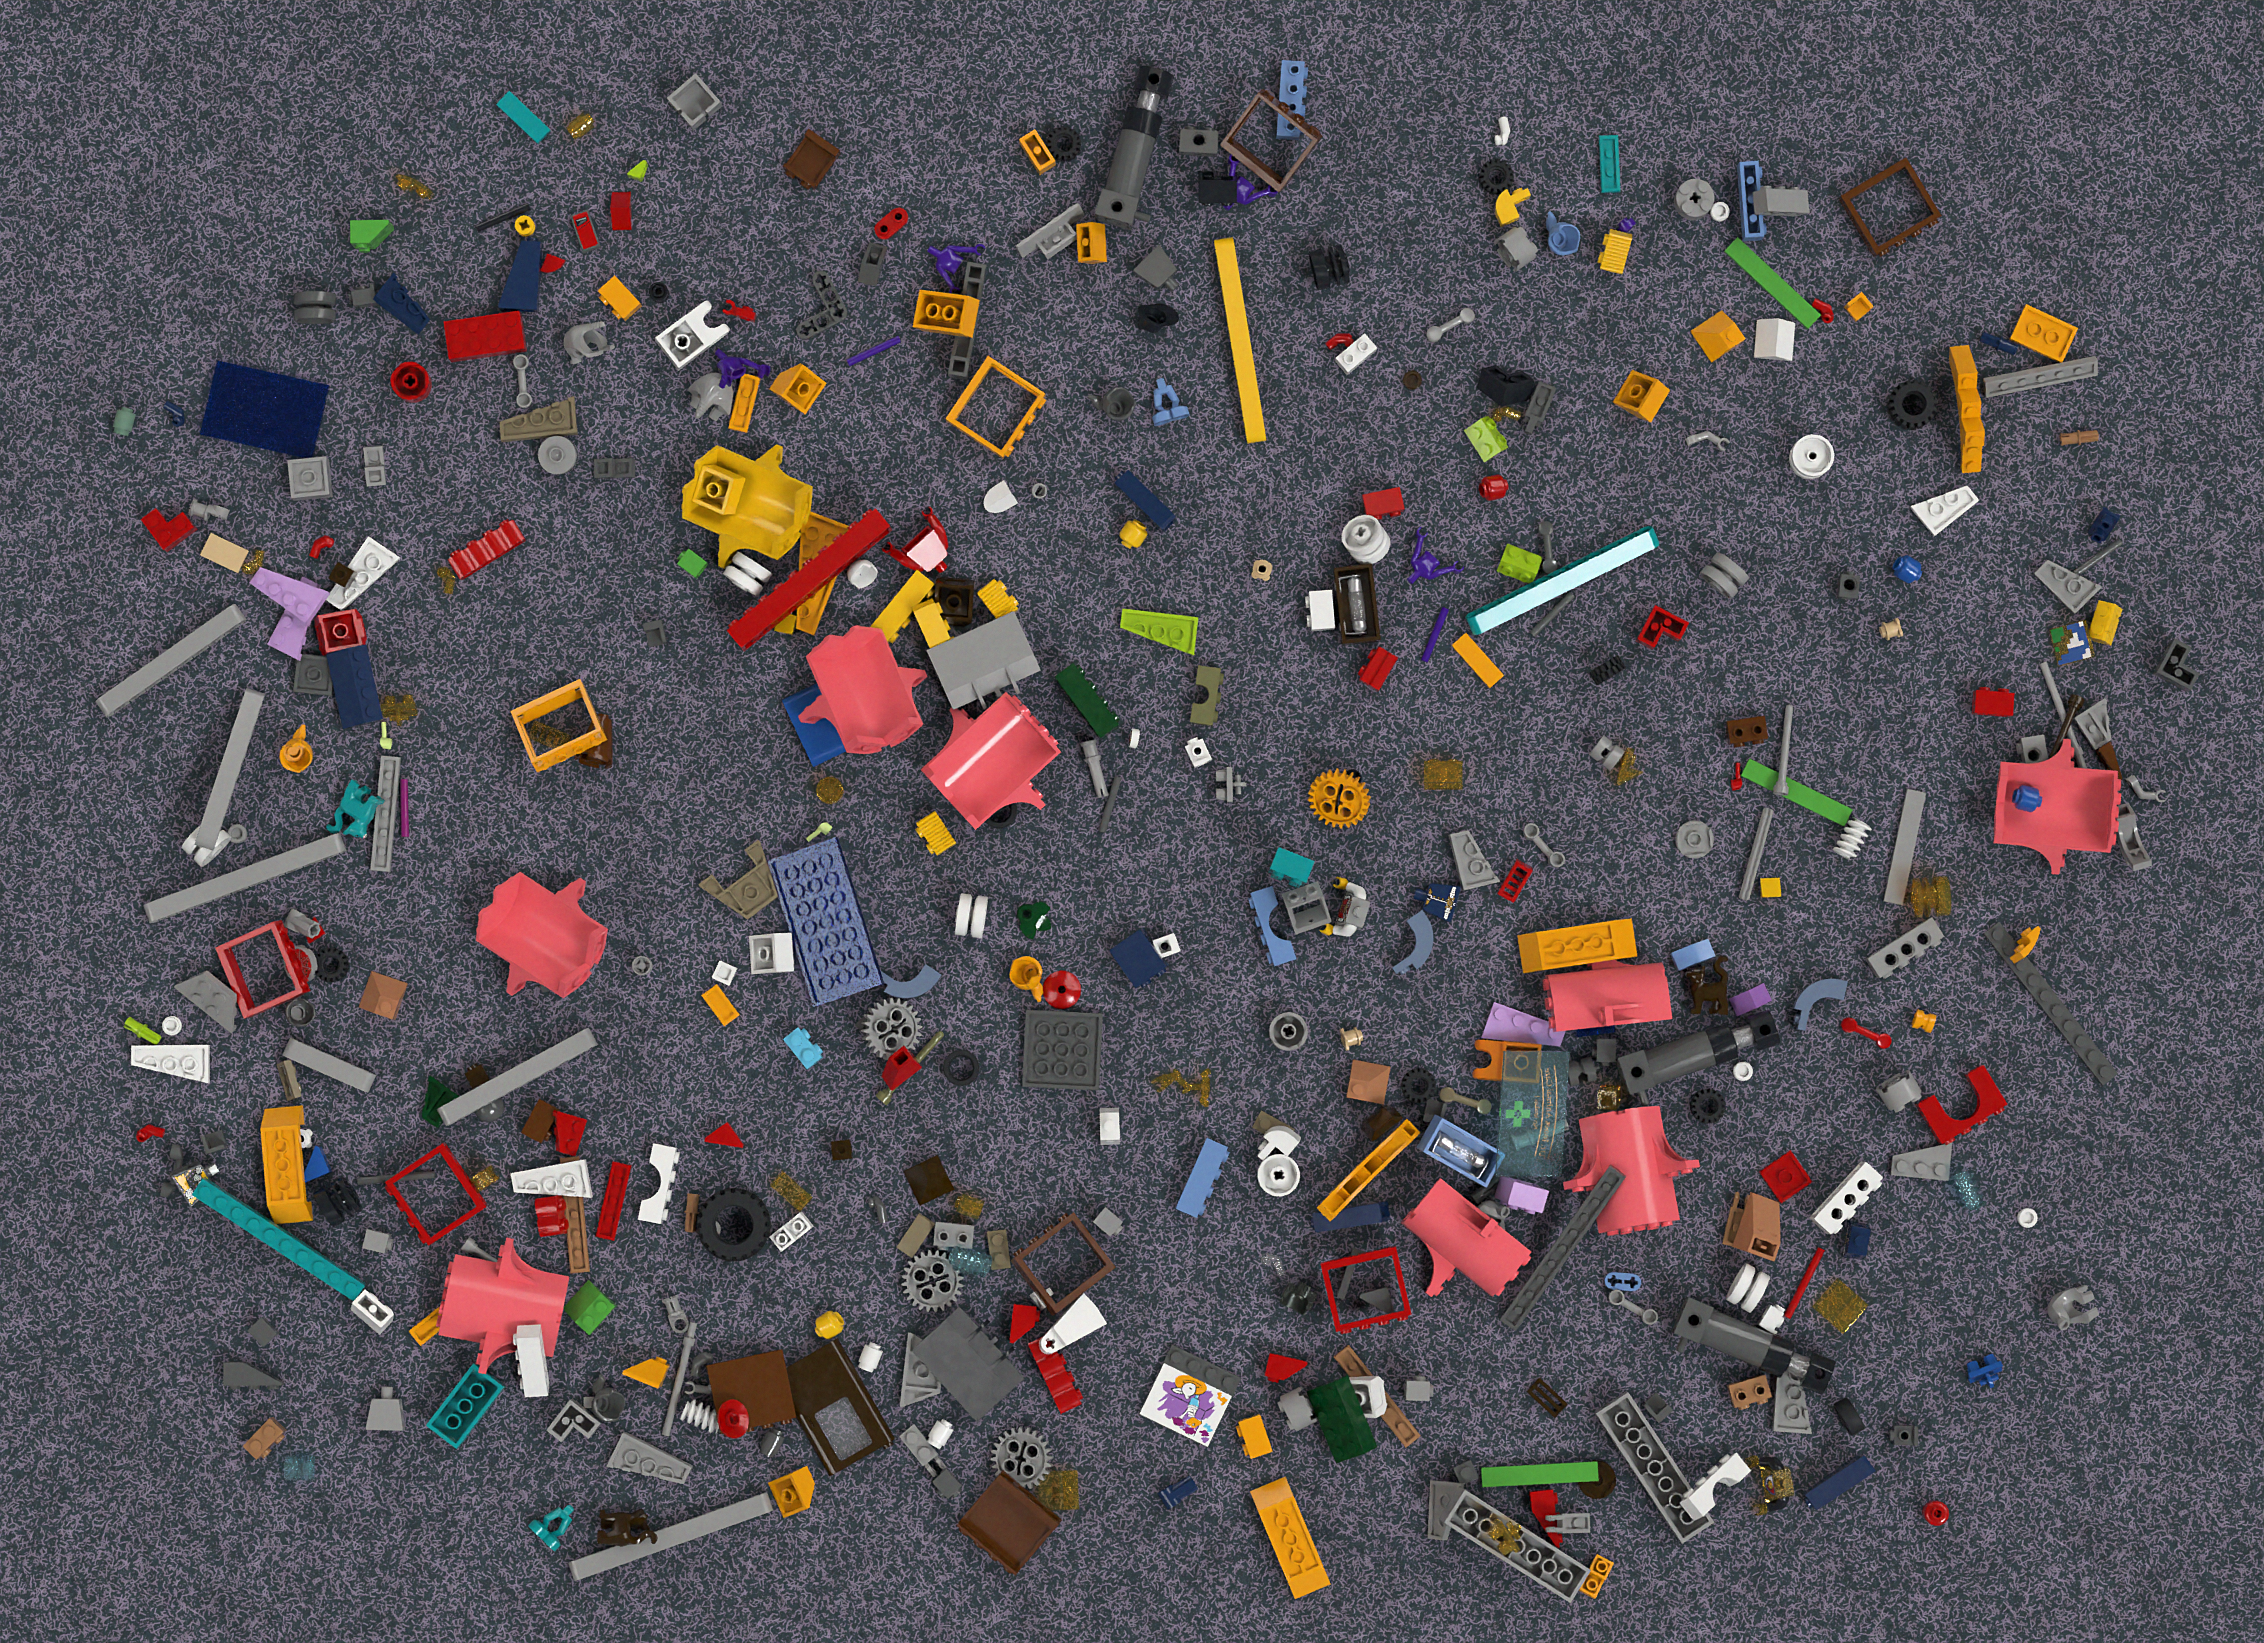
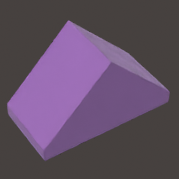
(1750, 999)

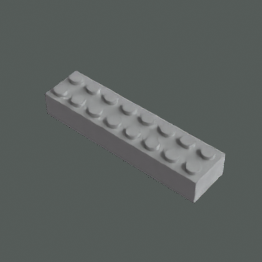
(1650, 1464)
(1536, 1556)

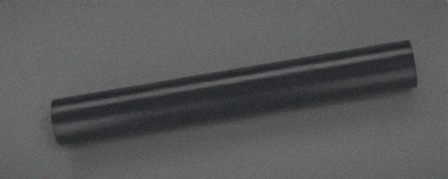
(503, 217)

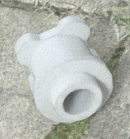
(307, 1138)

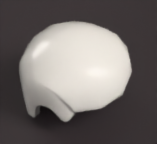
(867, 571)

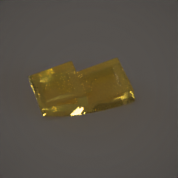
(791, 1191)

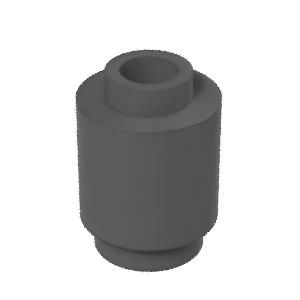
(772, 1442)

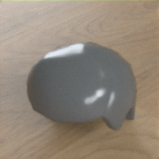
(300, 1012)
(491, 1111)

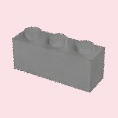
(1780, 201)

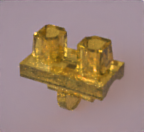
(399, 711)
(1499, 1529)

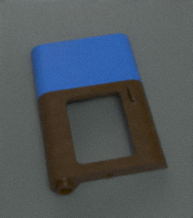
(818, 739)

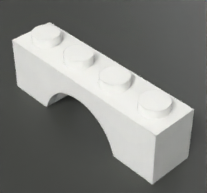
(663, 1159)
(1700, 1499)

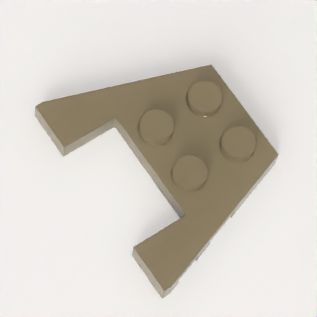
(749, 892)

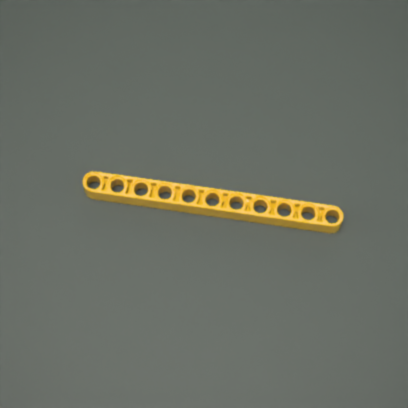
(1240, 340)

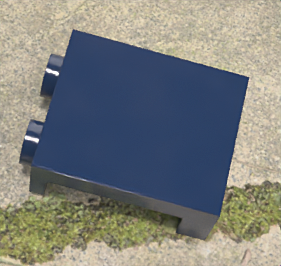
(1139, 959)

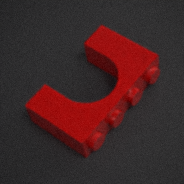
(1988, 1102)

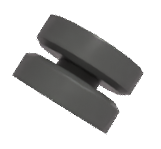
(314, 307)

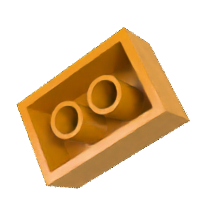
(946, 313)

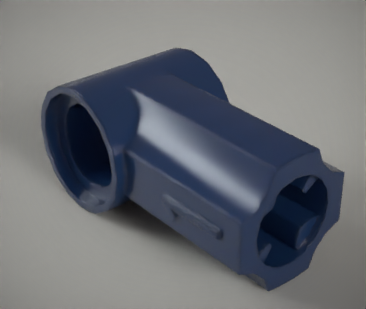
(1175, 1493)

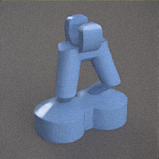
(1165, 416)

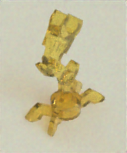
(1166, 1080)

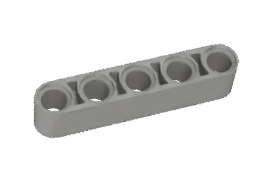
(329, 1065)

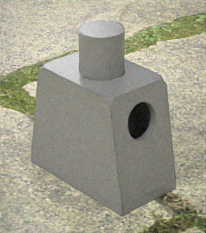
(386, 1412)

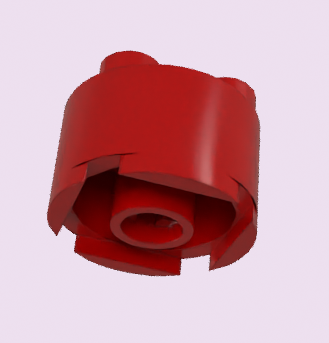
(404, 374)

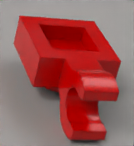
(744, 313)

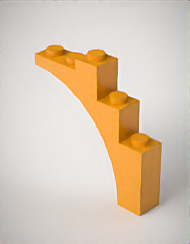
(1969, 407)
(1368, 1169)

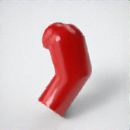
(1825, 310)

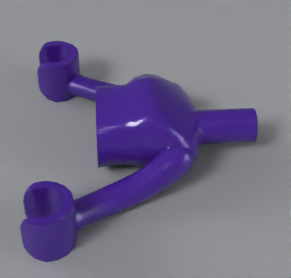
(1244, 187)
(950, 261)
(733, 369)
(1427, 563)

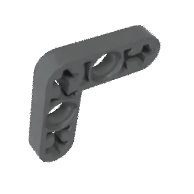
(828, 313)

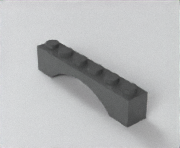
(963, 346)

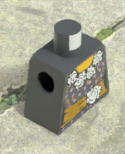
(189, 1177)

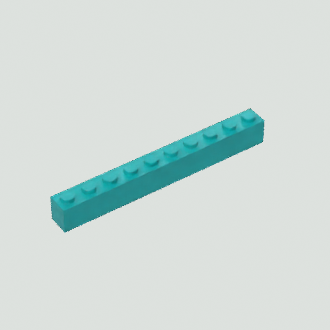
(278, 1239)

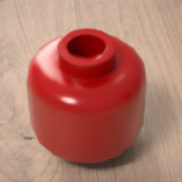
(1493, 487)
(1931, 1507)

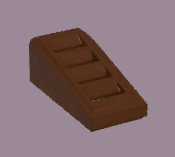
(2108, 758)

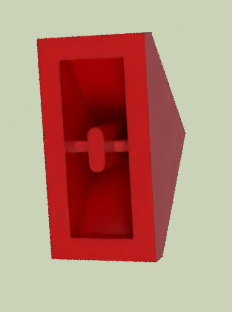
(621, 211)
(725, 1136)

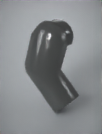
(880, 1208)
(699, 1361)

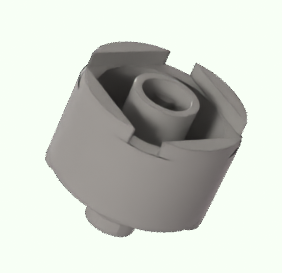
(1687, 207)
(1516, 248)
(1278, 1036)
(1899, 1091)
(1297, 1408)

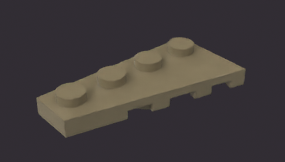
(553, 420)

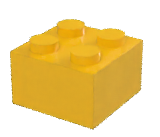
(718, 489)

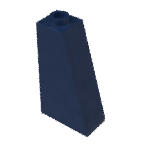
(523, 283)
(1145, 501)
(1352, 1217)
(1838, 1481)

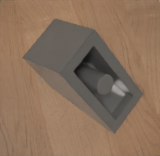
(872, 264)

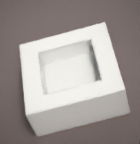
(724, 973)

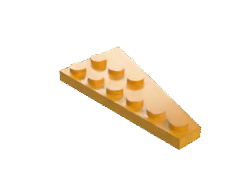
(815, 535)

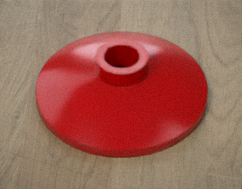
(1065, 999)
(733, 1418)

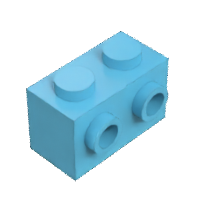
(803, 1048)

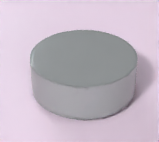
(238, 833)

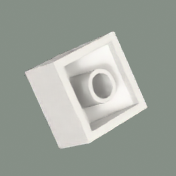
(771, 953)

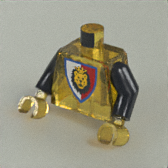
(1776, 1483)

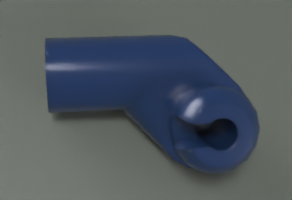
(177, 413)

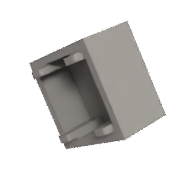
(310, 478)

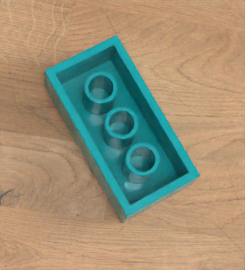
(1290, 867)
(465, 1406)

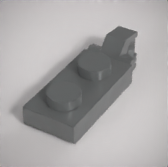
(1538, 406)

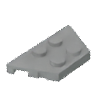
(211, 997)
(917, 1378)

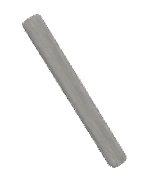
(1756, 853)

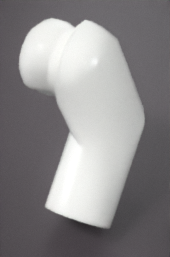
(1505, 131)

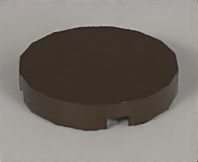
(1604, 1486)

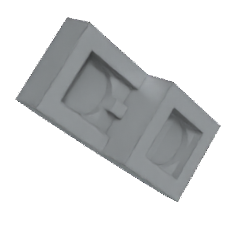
(374, 465)

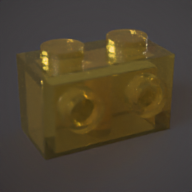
(1443, 775)

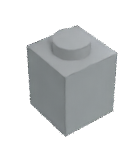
(377, 1241)

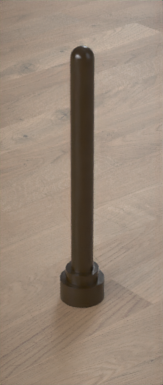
(2075, 703)

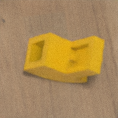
(1505, 205)

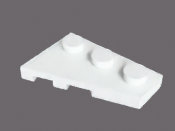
(1944, 509)

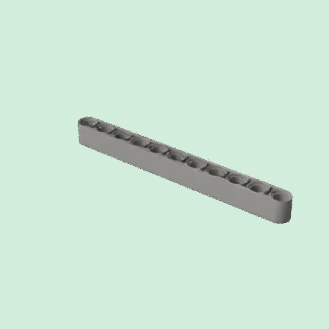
(244, 877)
(672, 1536)

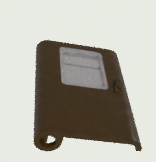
(838, 1406)

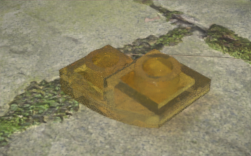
(410, 184)

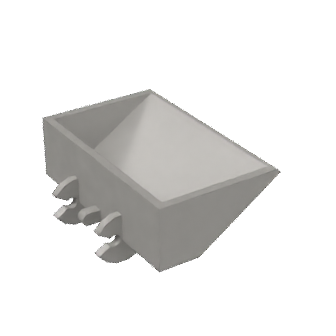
(984, 661)

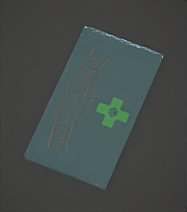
(1532, 1113)

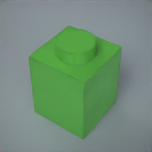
(691, 563)

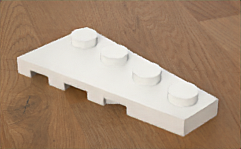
(370, 564)
(177, 1060)
(559, 1179)

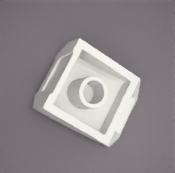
(1370, 1395)

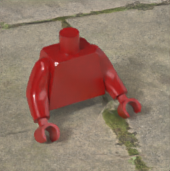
(925, 549)

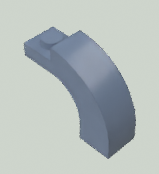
(1423, 935)
(918, 986)
(1809, 995)

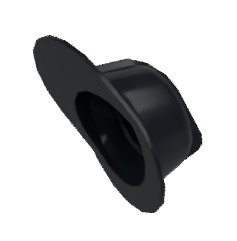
(1156, 316)

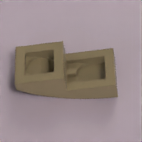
(915, 1235)

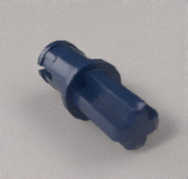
(1999, 343)

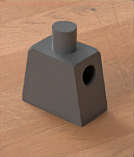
(1157, 270)

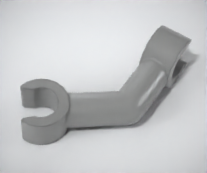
(1706, 435)
(2133, 782)
(698, 1388)

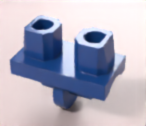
(1991, 1368)

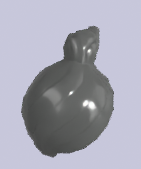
(1116, 403)
(607, 1403)

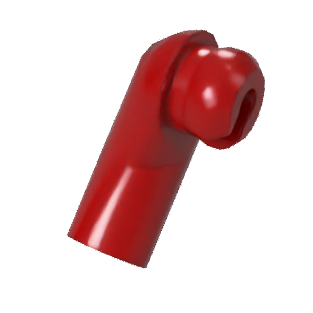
(1340, 338)
(324, 541)
(148, 1131)

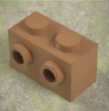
(1749, 1391)
(264, 1438)

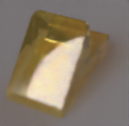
(1626, 773)

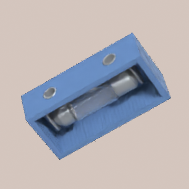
(1459, 1150)

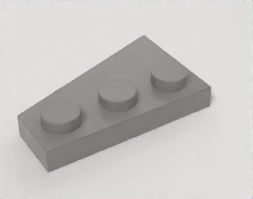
(1924, 1163)
(1440, 1495)

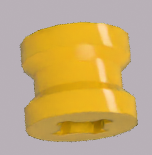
(524, 230)

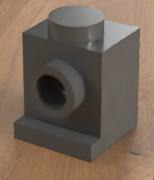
(363, 296)
(1897, 1430)

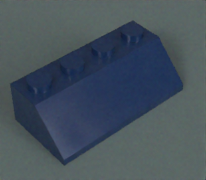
(354, 686)

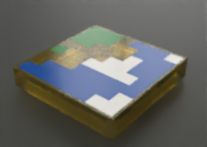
(2072, 643)

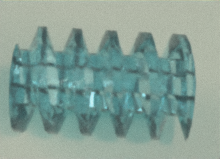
(1968, 1190)
(970, 1261)

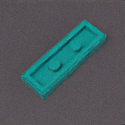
(523, 117)
(1609, 163)

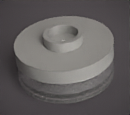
(558, 455)

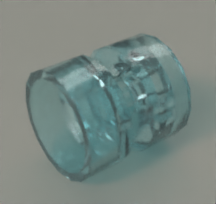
(299, 1467)

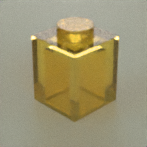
(1608, 1097)
(969, 1206)

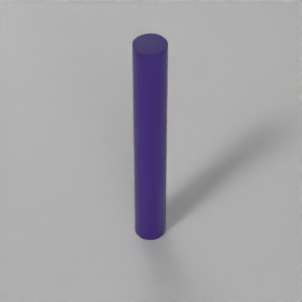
(874, 350)
(1434, 635)

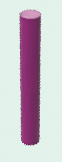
(404, 808)

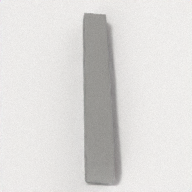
(171, 659)
(229, 769)
(517, 1077)

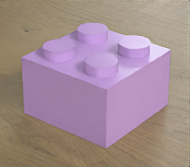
(1521, 1195)

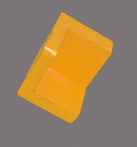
(1858, 306)

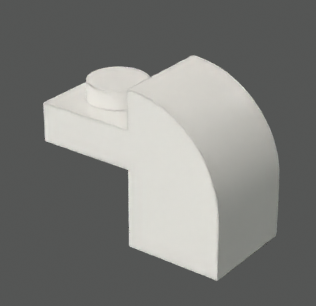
(1278, 1137)

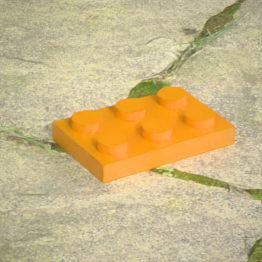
(2043, 333)

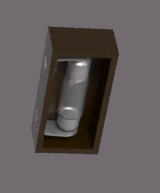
(1356, 604)

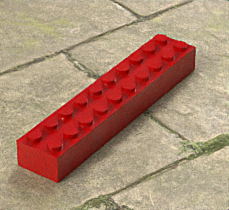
(809, 579)

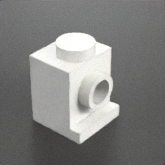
(1197, 760)
(1171, 941)
(1772, 1318)

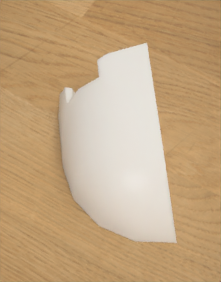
(999, 498)

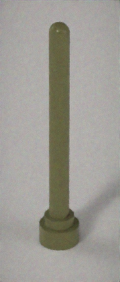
(886, 1094)

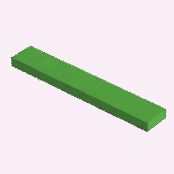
(1772, 283)
(1798, 793)
(1539, 1474)

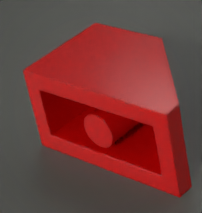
(1023, 1320)
(1282, 1367)

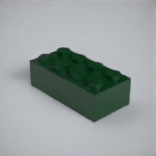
(1087, 701)
(1341, 1419)

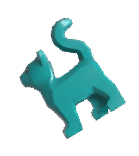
(361, 811)

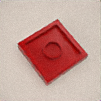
(1785, 1176)

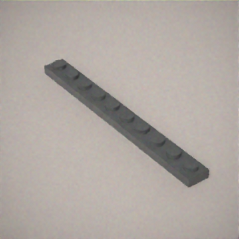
(2051, 1005)
(1563, 1247)

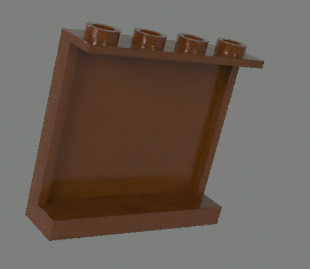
(758, 1384)
(1008, 1523)

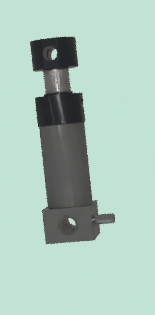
(1134, 151)
(1694, 1053)
(1750, 1344)

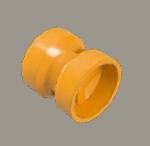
(1923, 1020)

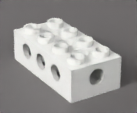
(1871, 1182)

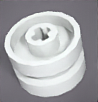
(1812, 445)
(1365, 539)
(746, 575)
(203, 855)
(969, 915)
(1289, 1178)
(1748, 1287)

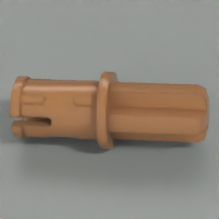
(2078, 437)
(691, 1212)

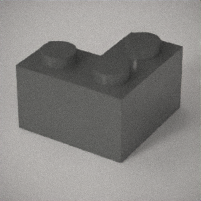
(2172, 668)

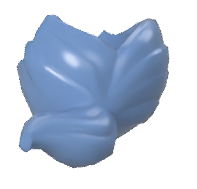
(1570, 236)

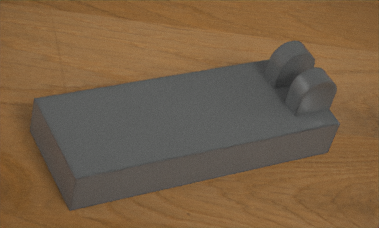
(1347, 1276)

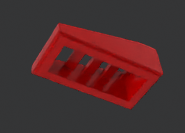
(1523, 866)

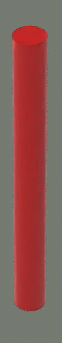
(1804, 1282)

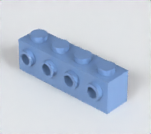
(1291, 93)
(1749, 182)
(1201, 1178)

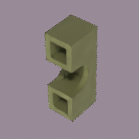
(1205, 713)

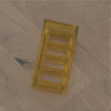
(533, 732)

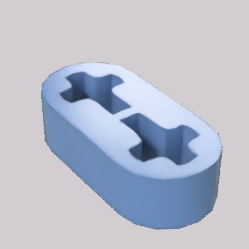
(1622, 1276)

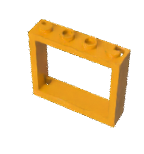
(970, 390)
(550, 703)

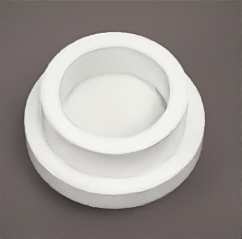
(171, 1025)

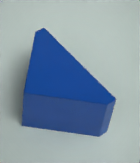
(317, 1166)

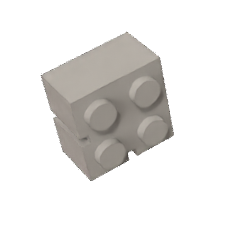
(694, 101)

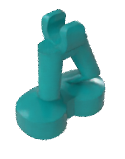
(541, 1529)

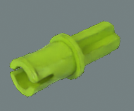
(142, 1030)

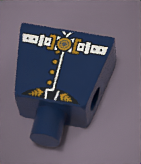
(1439, 900)
(1856, 1240)

